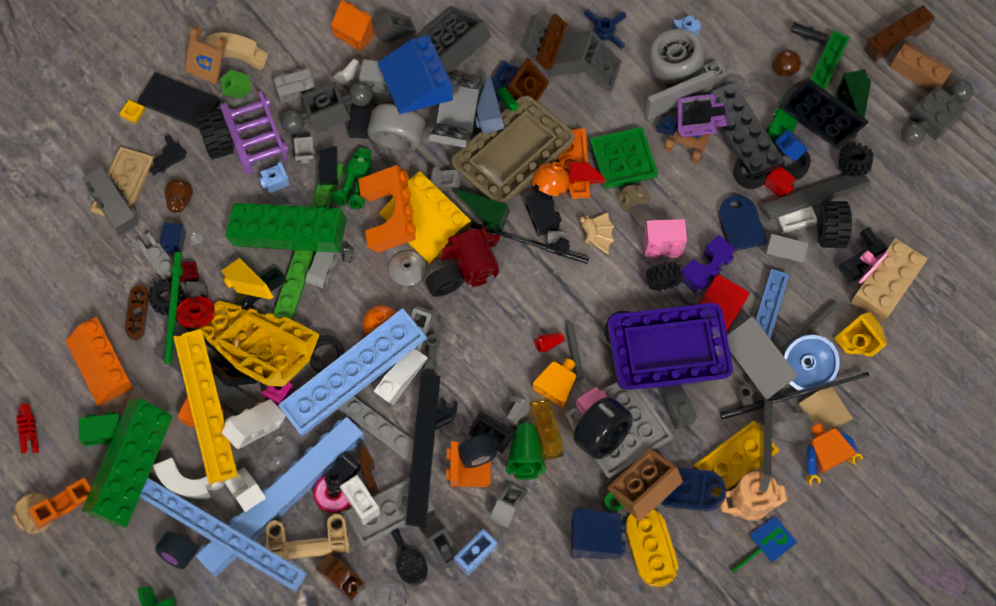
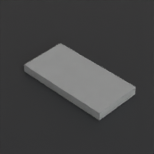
(668, 99)
(760, 358)
(392, 514)

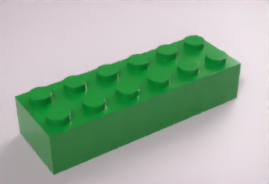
(286, 227)
(127, 463)

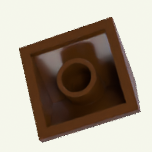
(528, 82)

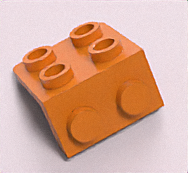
(466, 477)

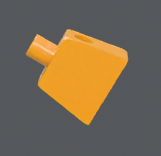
(556, 382)

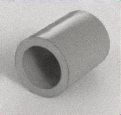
(553, 236)

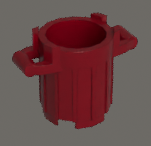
(473, 255)

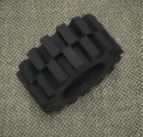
(855, 167)
(664, 276)
(155, 294)

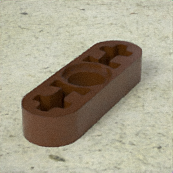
(141, 320)

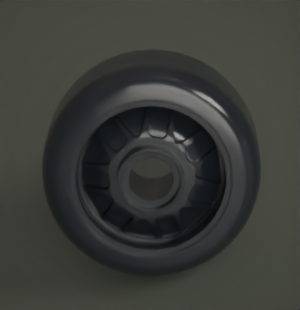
(603, 428)

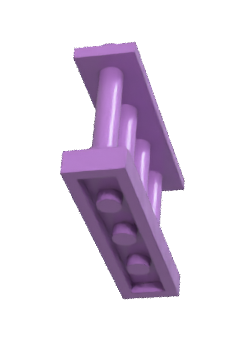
(242, 144)

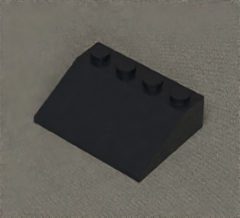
(822, 112)

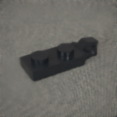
(272, 279)

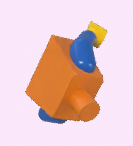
(828, 451)

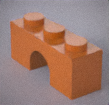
(60, 505)

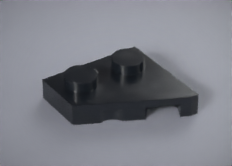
(229, 374)

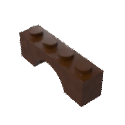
(885, 40)

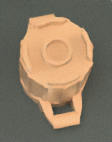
(750, 502)

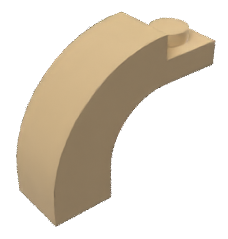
(240, 48)

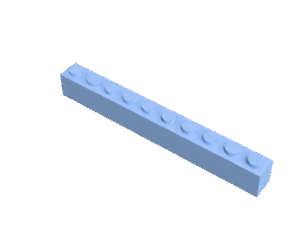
(286, 491)

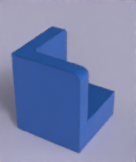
(791, 145)

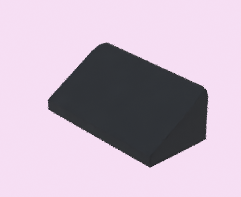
(328, 166)

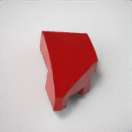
(584, 172)

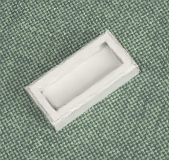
(797, 220)

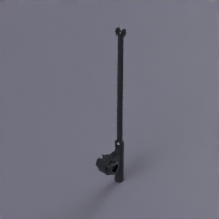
(561, 246)
(748, 404)

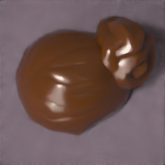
(178, 195)

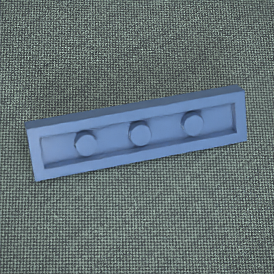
(771, 300)

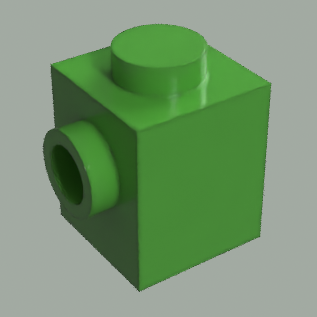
(235, 84)

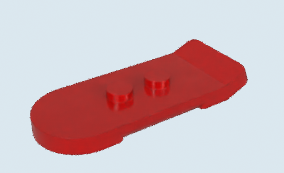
(727, 296)

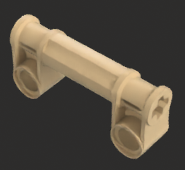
(336, 542)

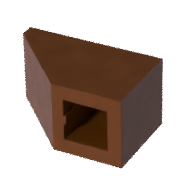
(339, 576)

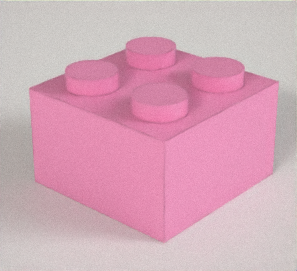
(664, 238)

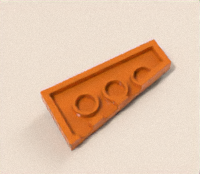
(577, 153)

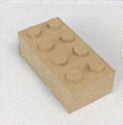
(889, 281)

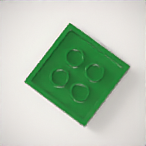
(623, 158)

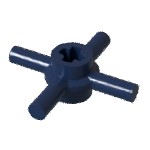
(605, 27)

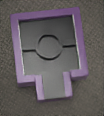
(700, 115)

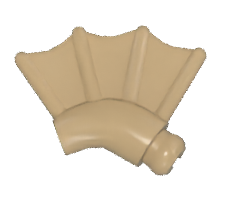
(598, 231)

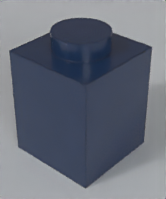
(172, 238)

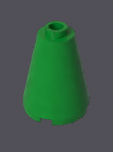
(526, 454)

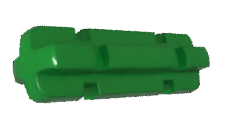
(508, 99)

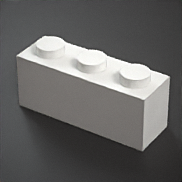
(253, 423)

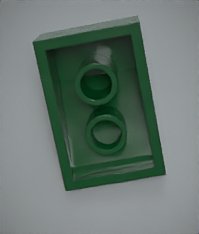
(854, 91)

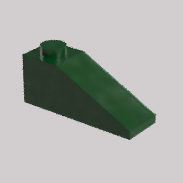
(488, 211)

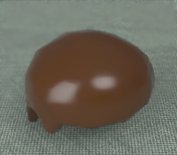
(786, 63)

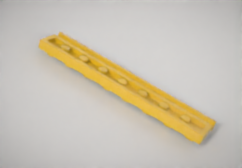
(205, 407)

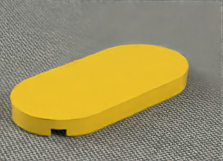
(652, 549)

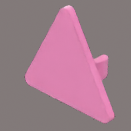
(872, 261)

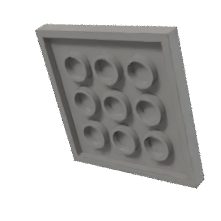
(646, 431)

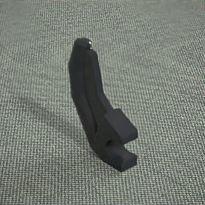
(445, 415)

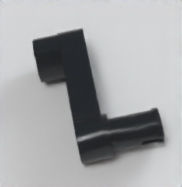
(851, 267)

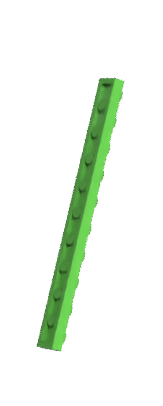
(302, 260)

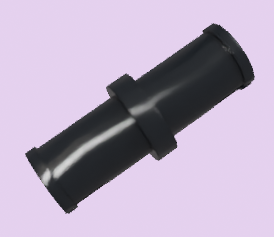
(809, 33)

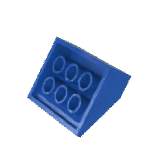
(416, 76)

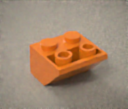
(352, 26)

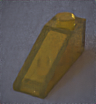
(547, 429)

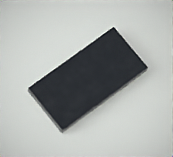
(177, 99)

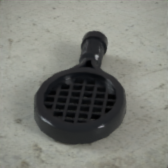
(399, 541)

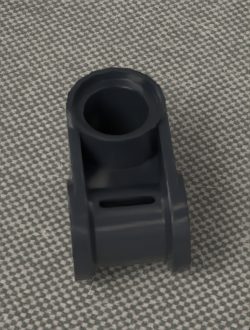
(343, 470)

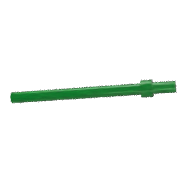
(176, 273)

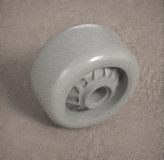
(677, 56)
(396, 130)

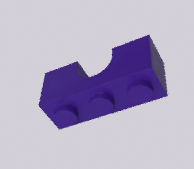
(719, 253)

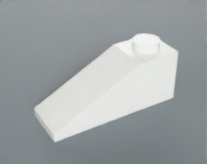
(400, 376)

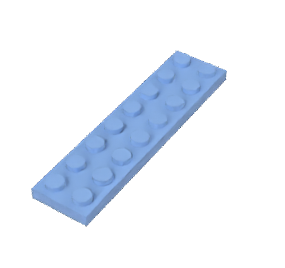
(352, 372)

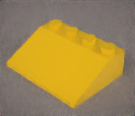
(433, 216)

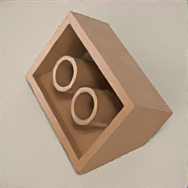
(921, 67)
(645, 484)

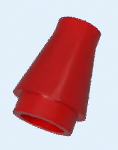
(548, 341)

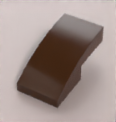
(368, 465)

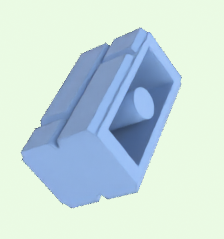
(475, 552)

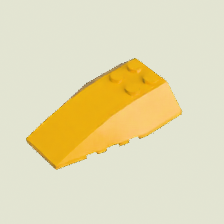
(260, 343)

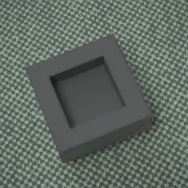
(196, 289)

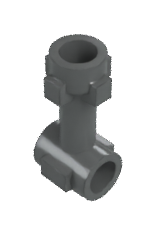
(432, 343)

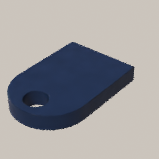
(741, 225)
(696, 490)

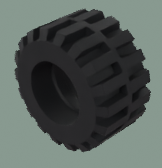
(215, 134)
(834, 224)

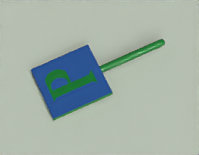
(771, 539)

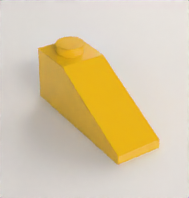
(244, 280)

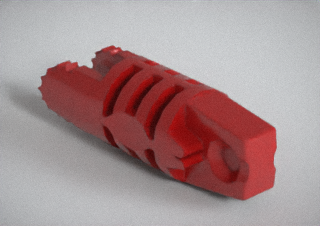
(26, 429)

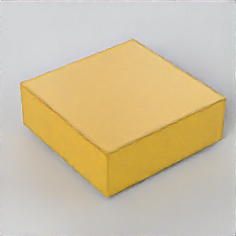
(132, 111)

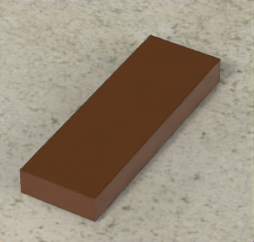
(551, 41)

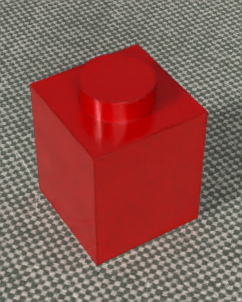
(780, 182)

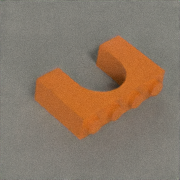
(400, 227)

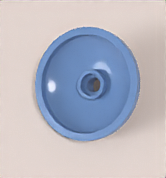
(822, 363)

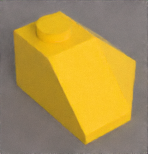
(862, 336)

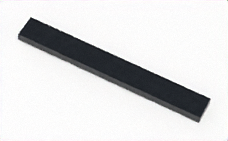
(422, 451)

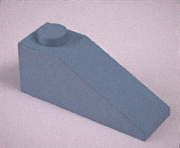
(488, 110)

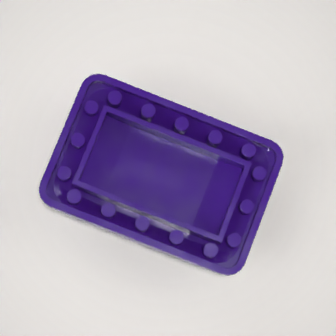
(670, 346)

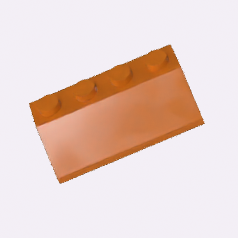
(98, 362)

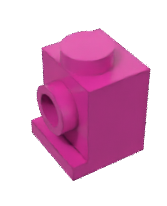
(278, 396)

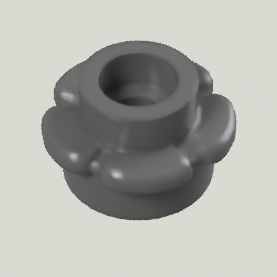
(348, 254)

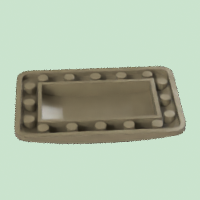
(507, 158)

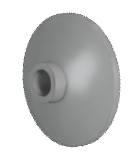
(407, 276)

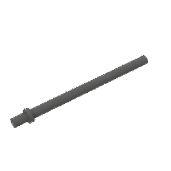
(808, 328)

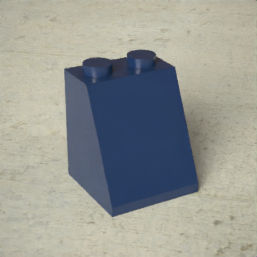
(596, 535)

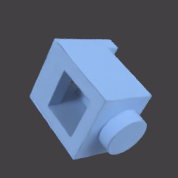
(687, 23)
(274, 178)

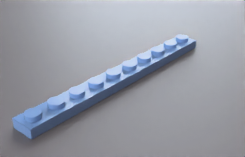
(223, 535)

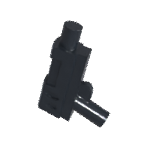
(171, 155)

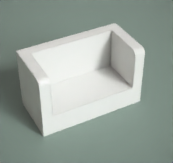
(245, 490)
(360, 500)

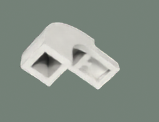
(185, 488)

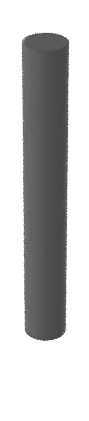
(574, 351)

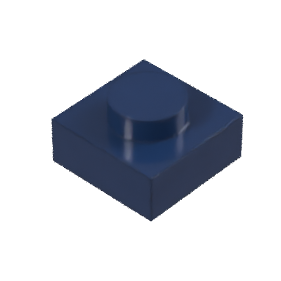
(667, 125)

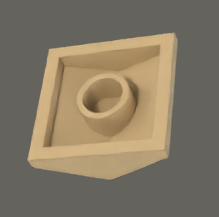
(826, 408)

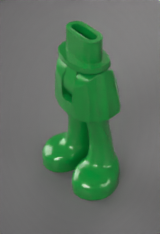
(357, 168)

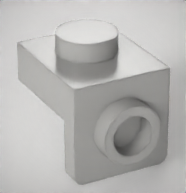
(304, 149)
(445, 179)

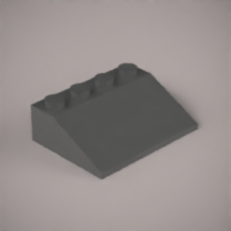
(455, 36)

